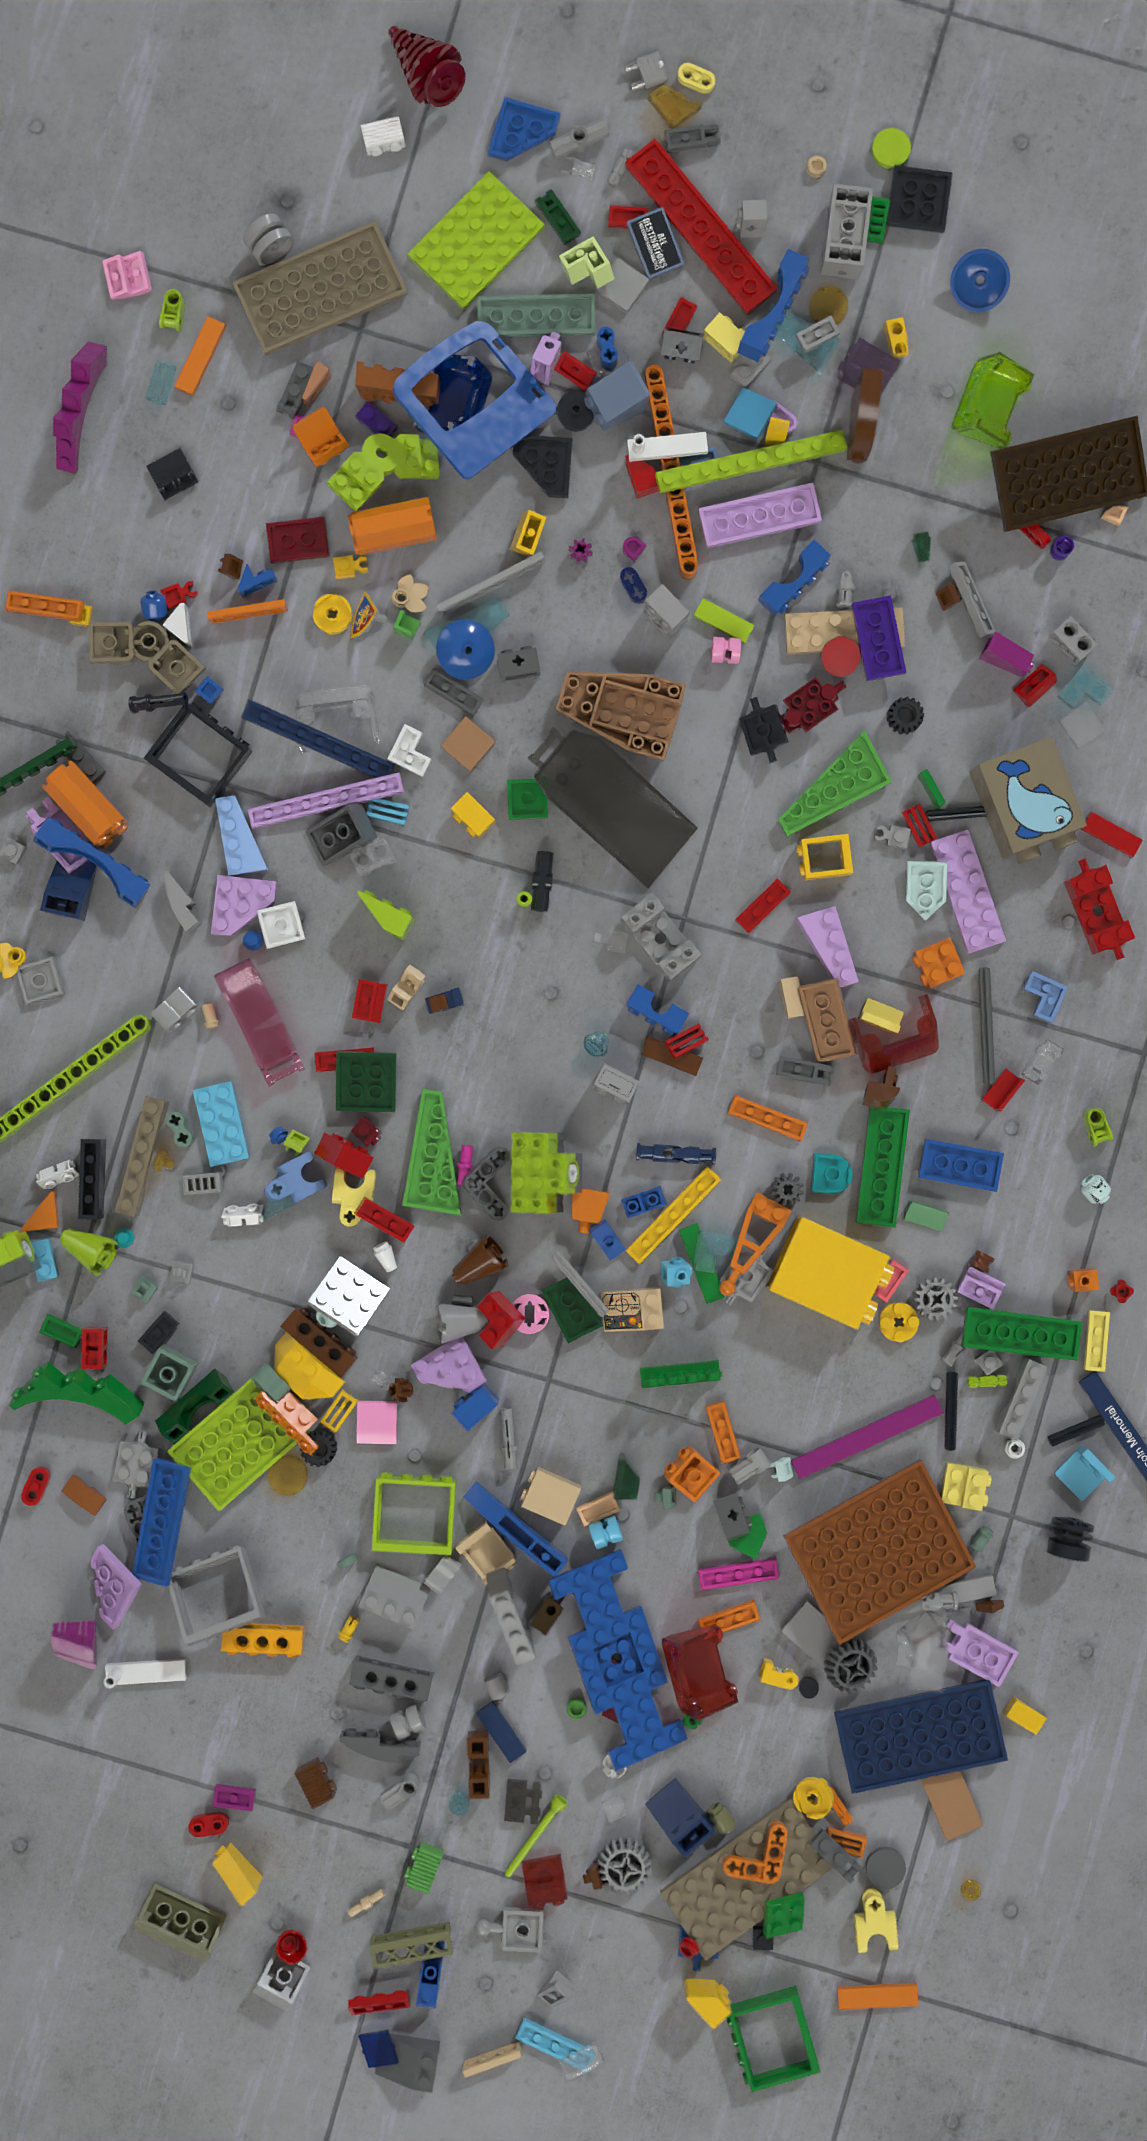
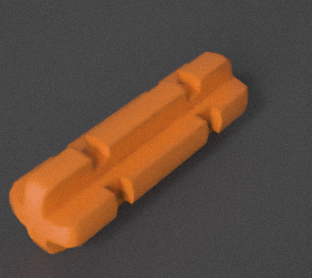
(841, 1810)

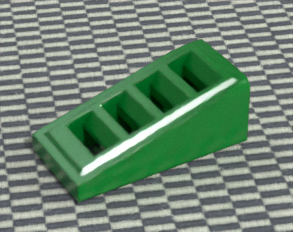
(879, 206)

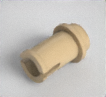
(209, 1016)

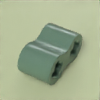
(180, 1128)
(269, 1382)

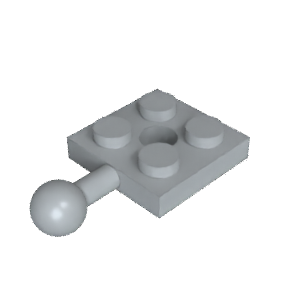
(511, 1938)

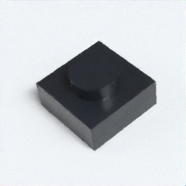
(760, 1941)

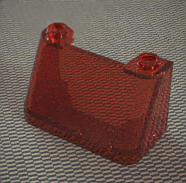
(698, 1672)

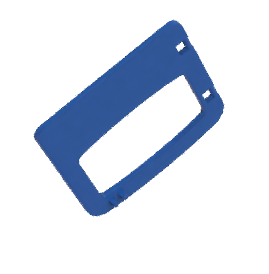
(493, 429)

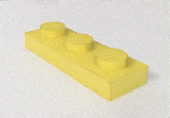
(1096, 1340)

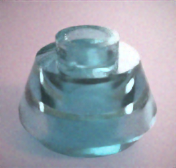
(596, 1044)

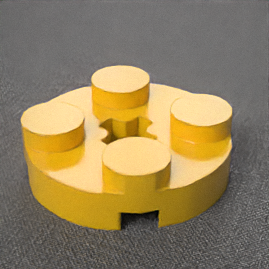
(343, 617)
(887, 1322)
(814, 1786)

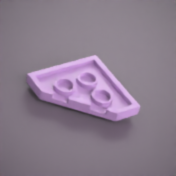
(238, 902)
(450, 1367)
(114, 1586)

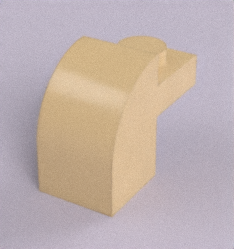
(407, 987)

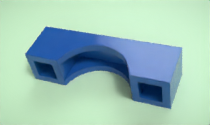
(778, 595)

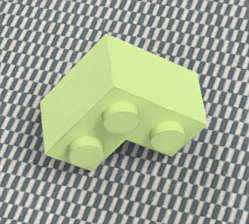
(587, 260)

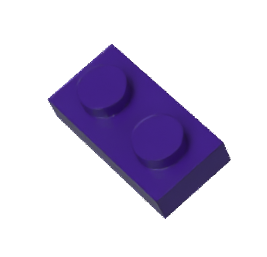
(375, 420)

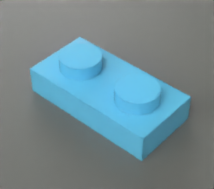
(47, 1260)

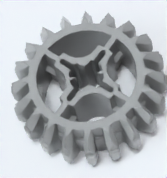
(632, 1867)

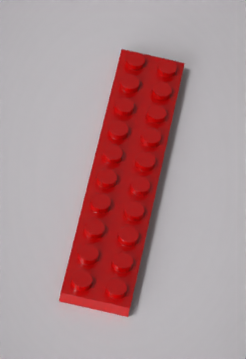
(701, 226)

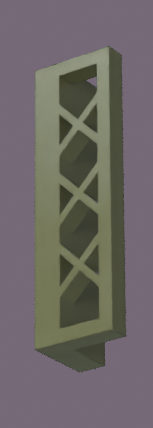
(408, 1938)

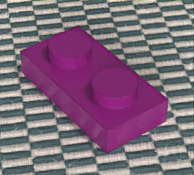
(234, 1797)

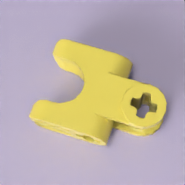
(351, 1197)
(874, 1921)

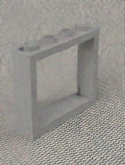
(197, 1566)

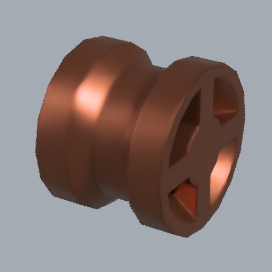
(982, 1261)

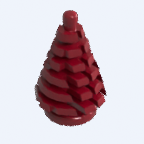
(429, 67)

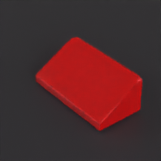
(1035, 685)

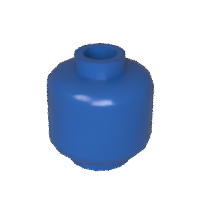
(154, 606)

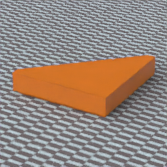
(45, 1215)

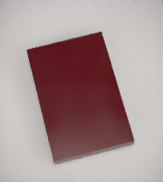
(297, 540)

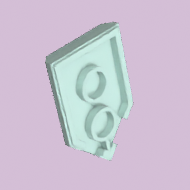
(926, 886)

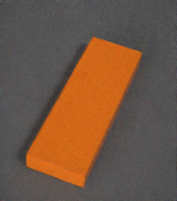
(723, 1432)
(732, 1617)

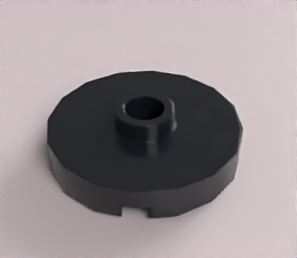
(571, 420)

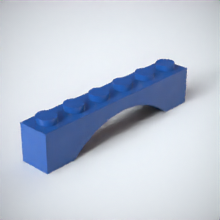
(757, 335)
(56, 838)

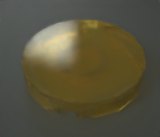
(828, 302)
(288, 1476)

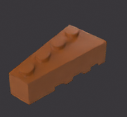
(377, 384)

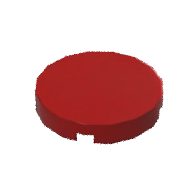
(840, 656)

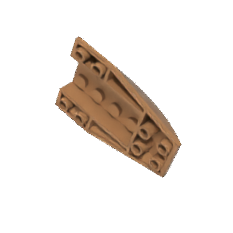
(624, 708)

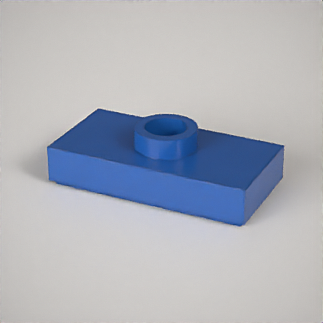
(607, 1240)

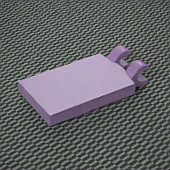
(68, 861)
(980, 1652)

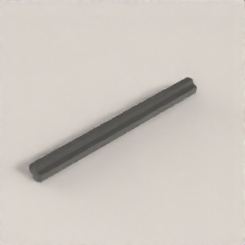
(986, 1025)

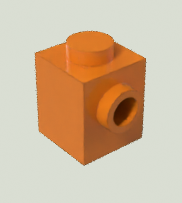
(1083, 1279)

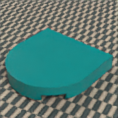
(830, 1174)

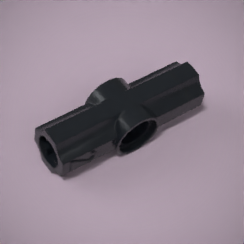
(542, 881)

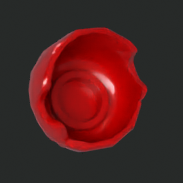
(291, 1946)

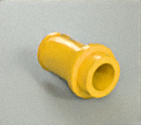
(348, 1629)

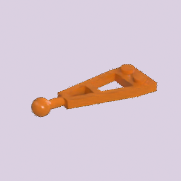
(767, 1210)

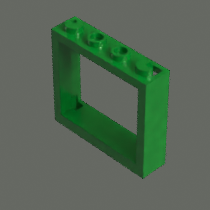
(782, 2074)

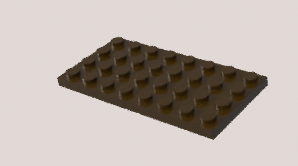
(1070, 473)

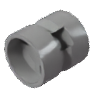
(408, 1721)

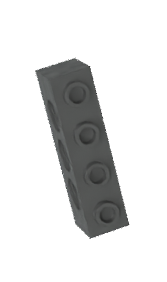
(401, 1673)

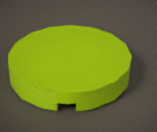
(891, 148)

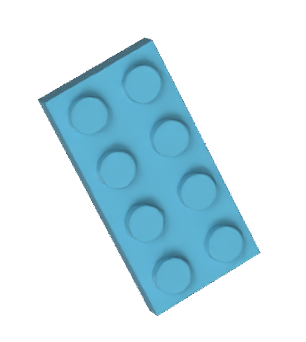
(221, 1124)

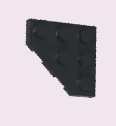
(547, 462)

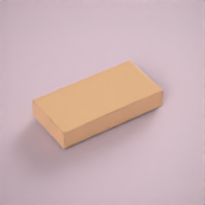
(598, 1509)

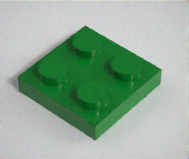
(526, 800)
(783, 1915)

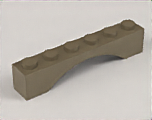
(136, 1173)

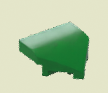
(752, 1542)

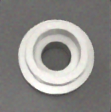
(1020, 1450)

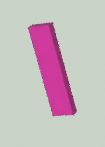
(738, 1573)

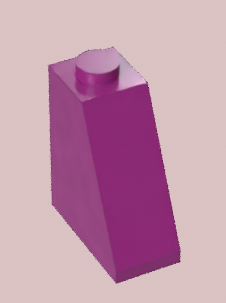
(1007, 655)

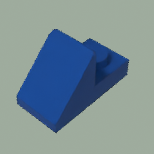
(251, 584)

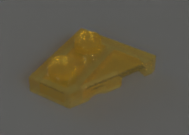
(672, 105)

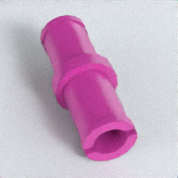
(465, 1162)

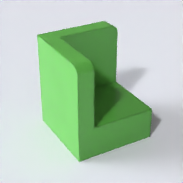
(406, 626)

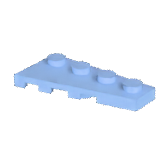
(238, 841)

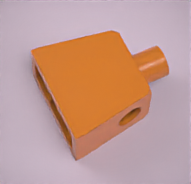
(588, 1208)

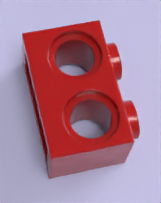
(94, 1347)

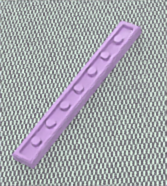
(325, 800)

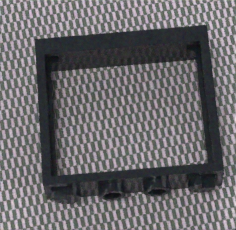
(210, 721)

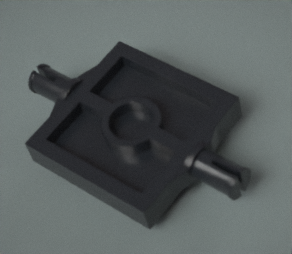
(763, 730)

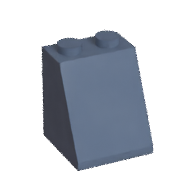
(617, 396)

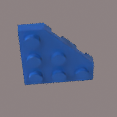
(521, 128)

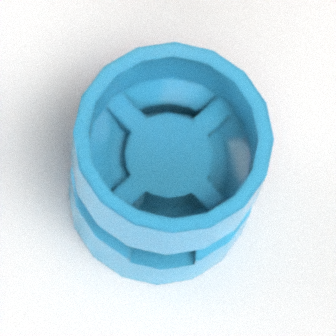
(605, 1532)

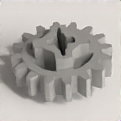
(929, 1304)

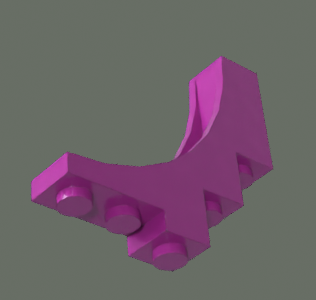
(69, 420)

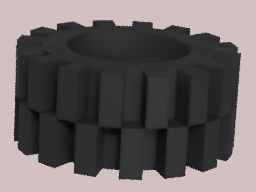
(905, 703)
(331, 1448)

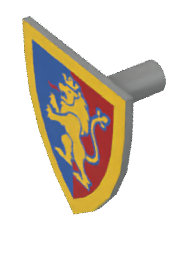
(365, 616)

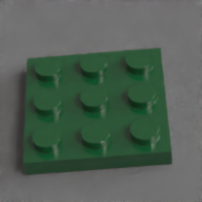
(366, 1081)

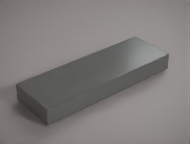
(453, 692)

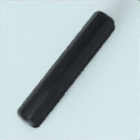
(1076, 1430)

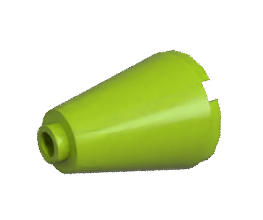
(89, 1249)

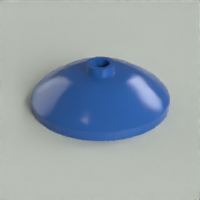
(964, 283)
(452, 645)

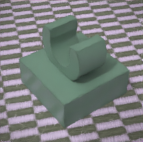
(144, 1289)
(667, 1496)

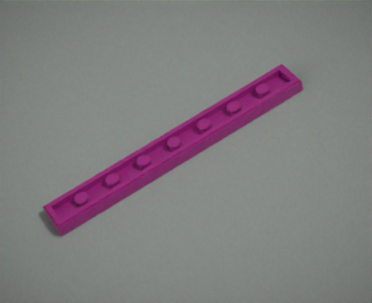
(867, 1436)

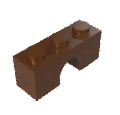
(478, 1764)

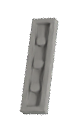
(972, 599)

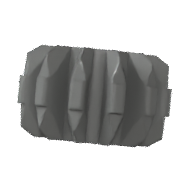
(794, 1189)

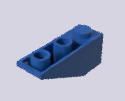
(430, 1979)

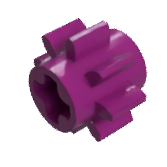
(582, 546)

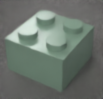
(169, 1373)

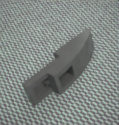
(370, 1745)

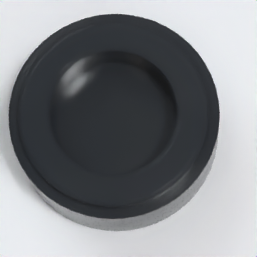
(808, 1687)

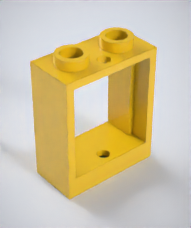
(845, 855)

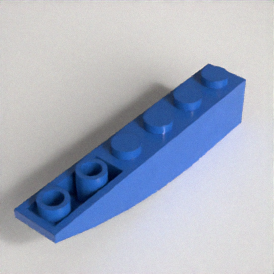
(516, 1529)

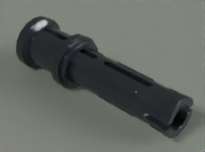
(151, 702)

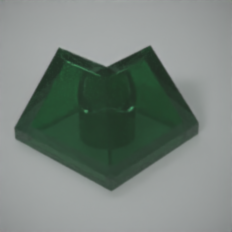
(626, 1480)

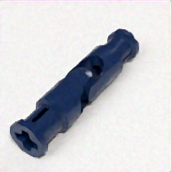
(689, 1154)

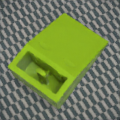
(391, 919)

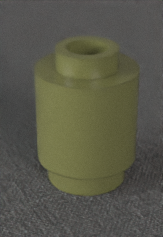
(721, 1818)

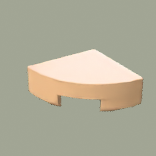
(1115, 514)

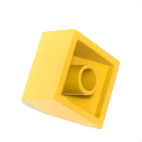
(708, 1999)

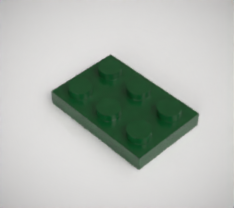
(571, 1310)

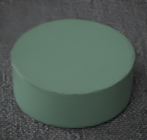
(347, 1561)

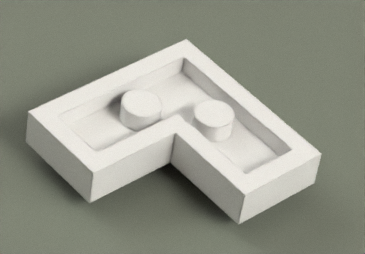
(404, 752)

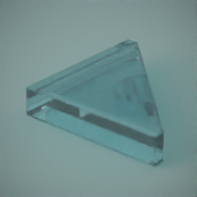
(276, 1207)

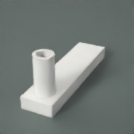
(666, 446)
(145, 1672)

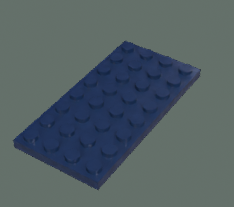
(920, 1736)

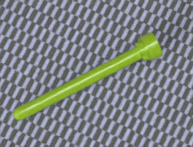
(557, 1804)

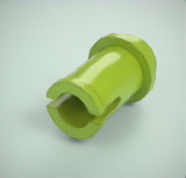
(521, 895)

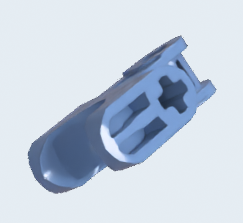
(292, 1183)

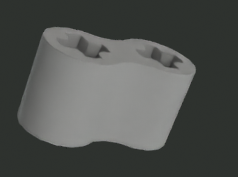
(442, 1573)

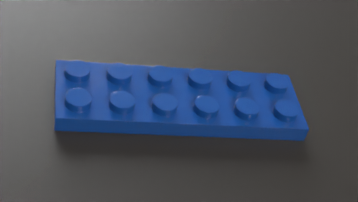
(161, 1522)

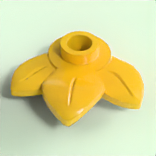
(8, 964)

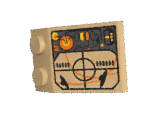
(633, 1309)

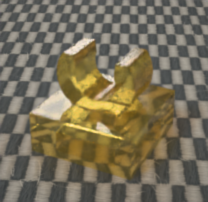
(161, 1160)

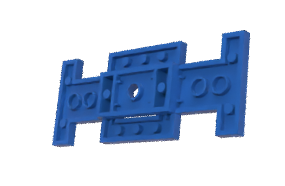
(624, 1683)

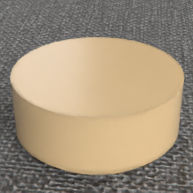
(816, 166)

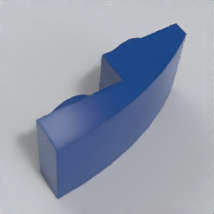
(644, 1202)

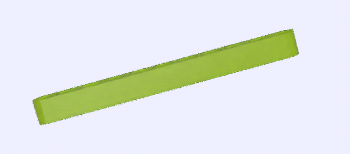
(68, 1075)

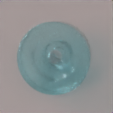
(459, 1804)

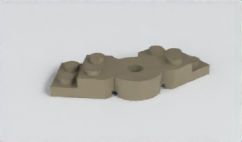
(124, 644)

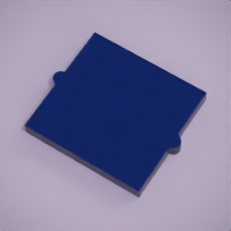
(378, 2049)

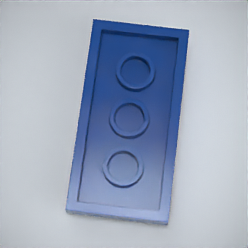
(960, 1165)

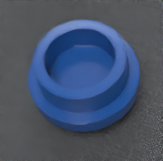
(252, 940)
(278, 1135)

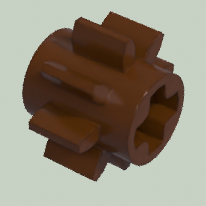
(400, 1390)

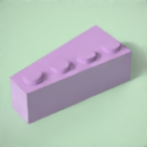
(829, 944)

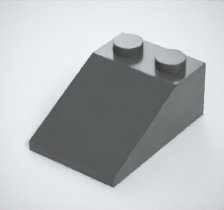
(341, 833)
(416, 2063)

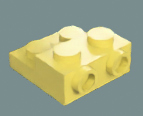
(965, 1486)

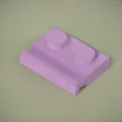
(980, 1287)

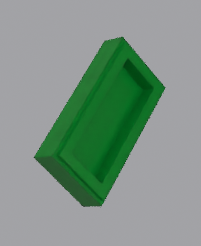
(931, 788)
(61, 1331)

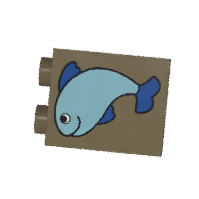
(1028, 800)

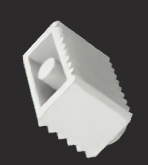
(383, 136)

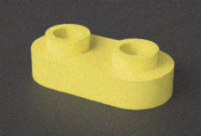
(697, 78)

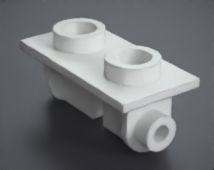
(49, 1178)
(251, 1213)

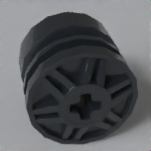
(1070, 1539)

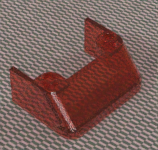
(878, 1057)

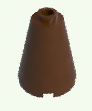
(480, 1261)

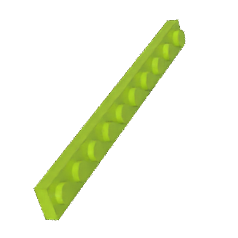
(750, 461)

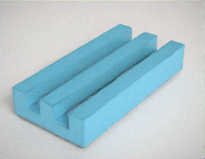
(371, 806)

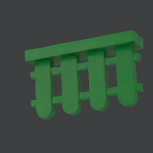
(680, 1374)

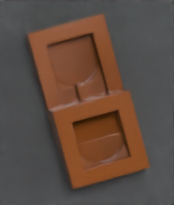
(83, 1495)

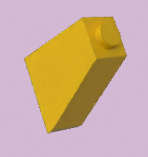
(237, 1872)

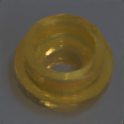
(975, 1894)

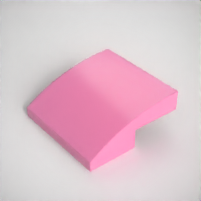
(127, 275)
(377, 1422)

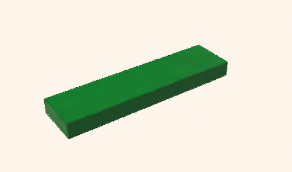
(708, 1282)

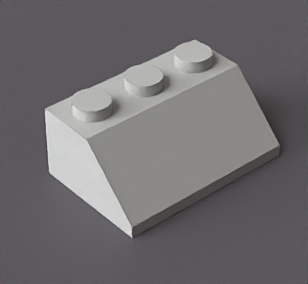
(394, 1597)

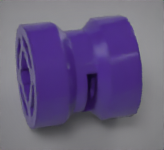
(1065, 545)

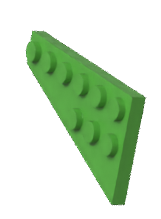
(845, 781)
(431, 1167)

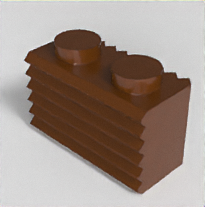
(315, 1782)

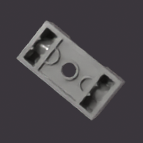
(846, 249)
(649, 919)

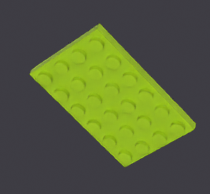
(476, 240)
(232, 1447)

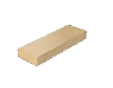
(492, 2059)

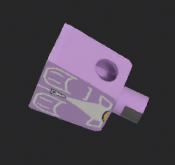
(546, 358)

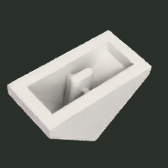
(179, 624)

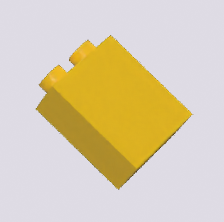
(830, 1273)

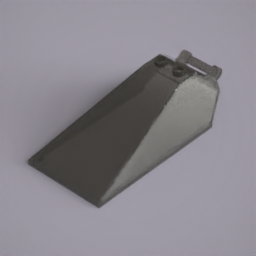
(611, 803)

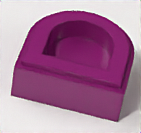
(633, 547)

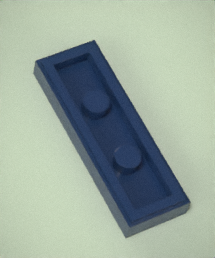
(501, 1732)

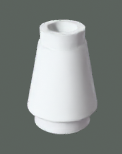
(385, 1256)

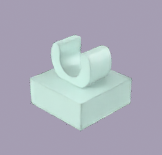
(783, 1468)

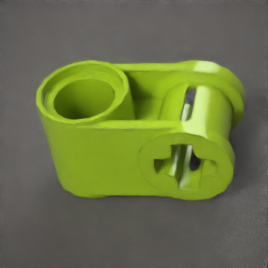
(172, 314)
(1098, 1130)

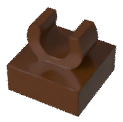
(231, 566)
(948, 596)
(593, 1876)

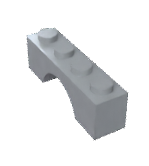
(1016, 1412)

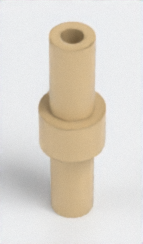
(366, 1903)

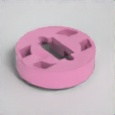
(538, 1313)

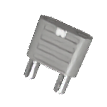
(650, 70)

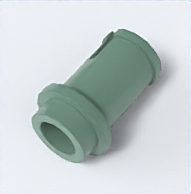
(982, 1538)

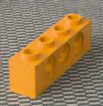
(272, 1632)

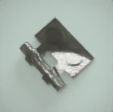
(516, 1800)

